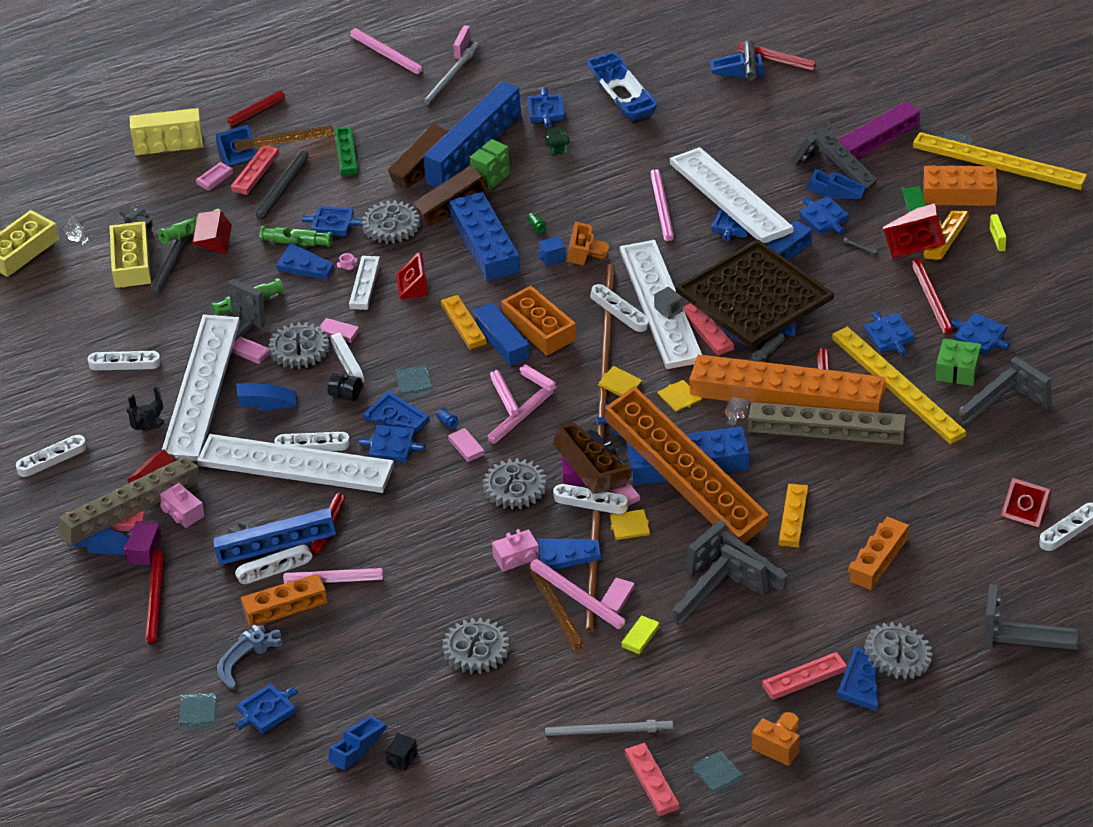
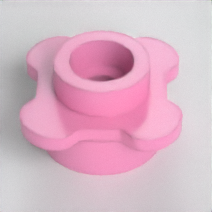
(346, 261)

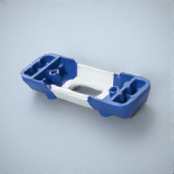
(613, 72)

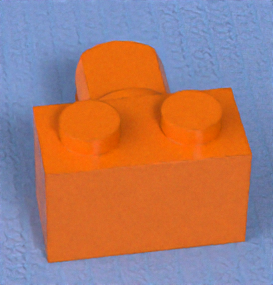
(584, 245)
(778, 739)

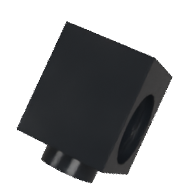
(401, 752)

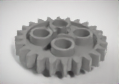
(390, 222)
(313, 345)
(514, 483)
(476, 645)
(883, 650)

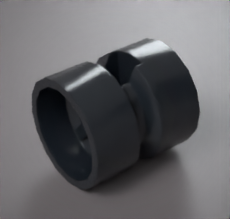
(341, 385)

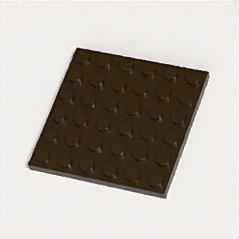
(754, 293)

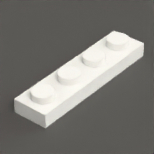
(364, 282)

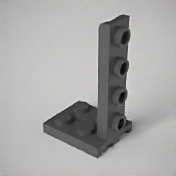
(836, 152)
(247, 305)
(1021, 377)
(710, 545)
(731, 564)
(1023, 633)

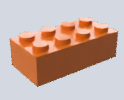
(960, 185)
(539, 320)

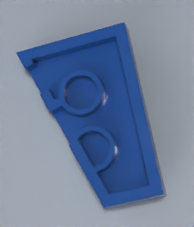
(302, 262)
(396, 412)
(568, 552)
(859, 681)

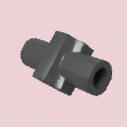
(136, 215)

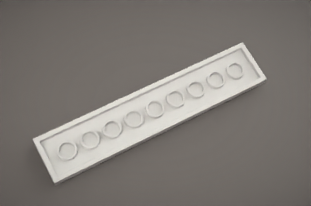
(731, 195)
(648, 277)
(201, 387)
(296, 463)

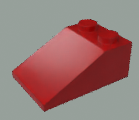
(915, 232)

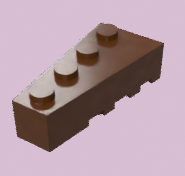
(589, 460)

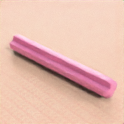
(504, 393)

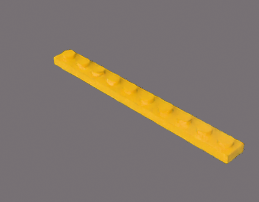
(1001, 160)
(899, 385)

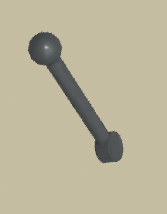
(873, 251)

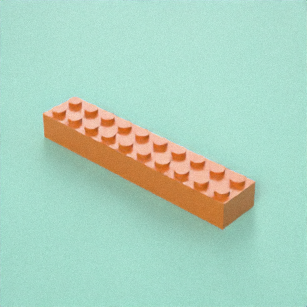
(785, 384)
(685, 465)

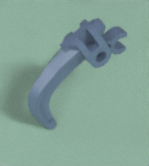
(248, 640)

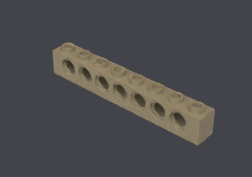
(826, 423)
(125, 501)

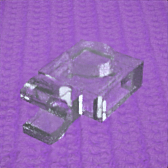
(73, 230)
(736, 409)

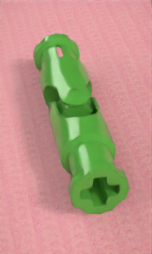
(178, 230)
(298, 237)
(267, 291)

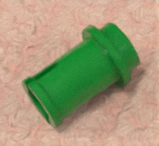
(539, 225)

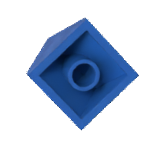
(226, 149)

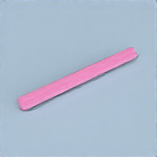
(386, 51)
(662, 205)
(578, 594)

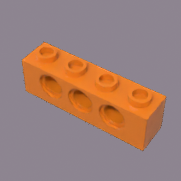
(878, 553)
(284, 600)

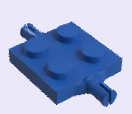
(545, 108)
(824, 215)
(333, 220)
(727, 226)
(981, 331)
(889, 333)
(392, 443)
(266, 708)

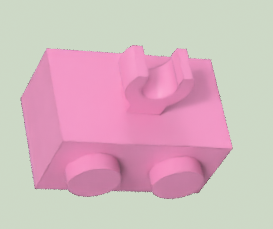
(181, 505)
(515, 550)

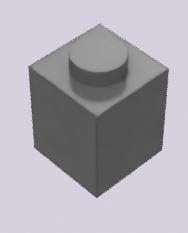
(668, 302)

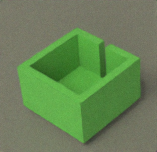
(491, 165)
(961, 355)

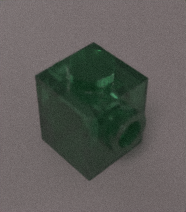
(557, 141)

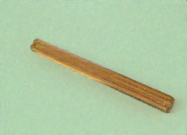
(283, 138)
(558, 610)

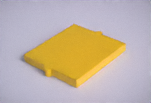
(618, 381)
(678, 396)
(629, 524)

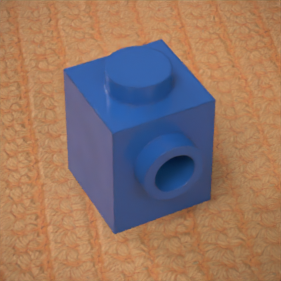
(552, 251)

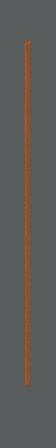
(601, 431)

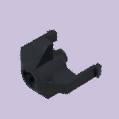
(147, 415)

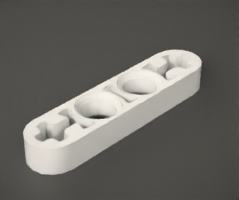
(635, 319)
(345, 356)
(150, 360)
(313, 438)
(76, 446)
(617, 505)
(1067, 524)
(273, 562)

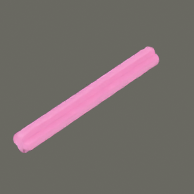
(524, 410)
(338, 575)

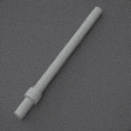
(467, 55)
(650, 726)

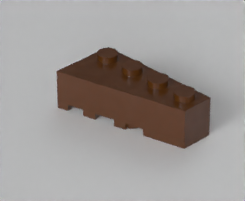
(410, 165)
(435, 205)

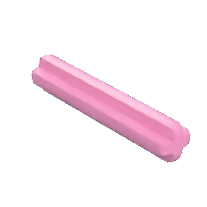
(538, 378)

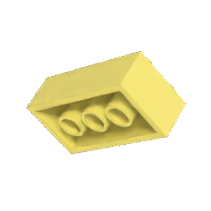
(166, 131)
(25, 240)
(130, 254)

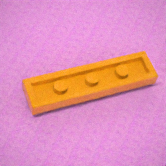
(951, 228)
(463, 322)
(793, 515)

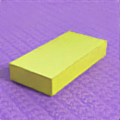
(998, 232)
(640, 634)

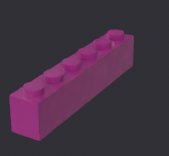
(881, 130)

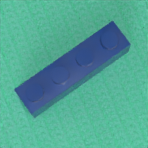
(501, 334)

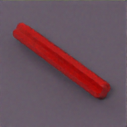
(256, 108)
(335, 508)

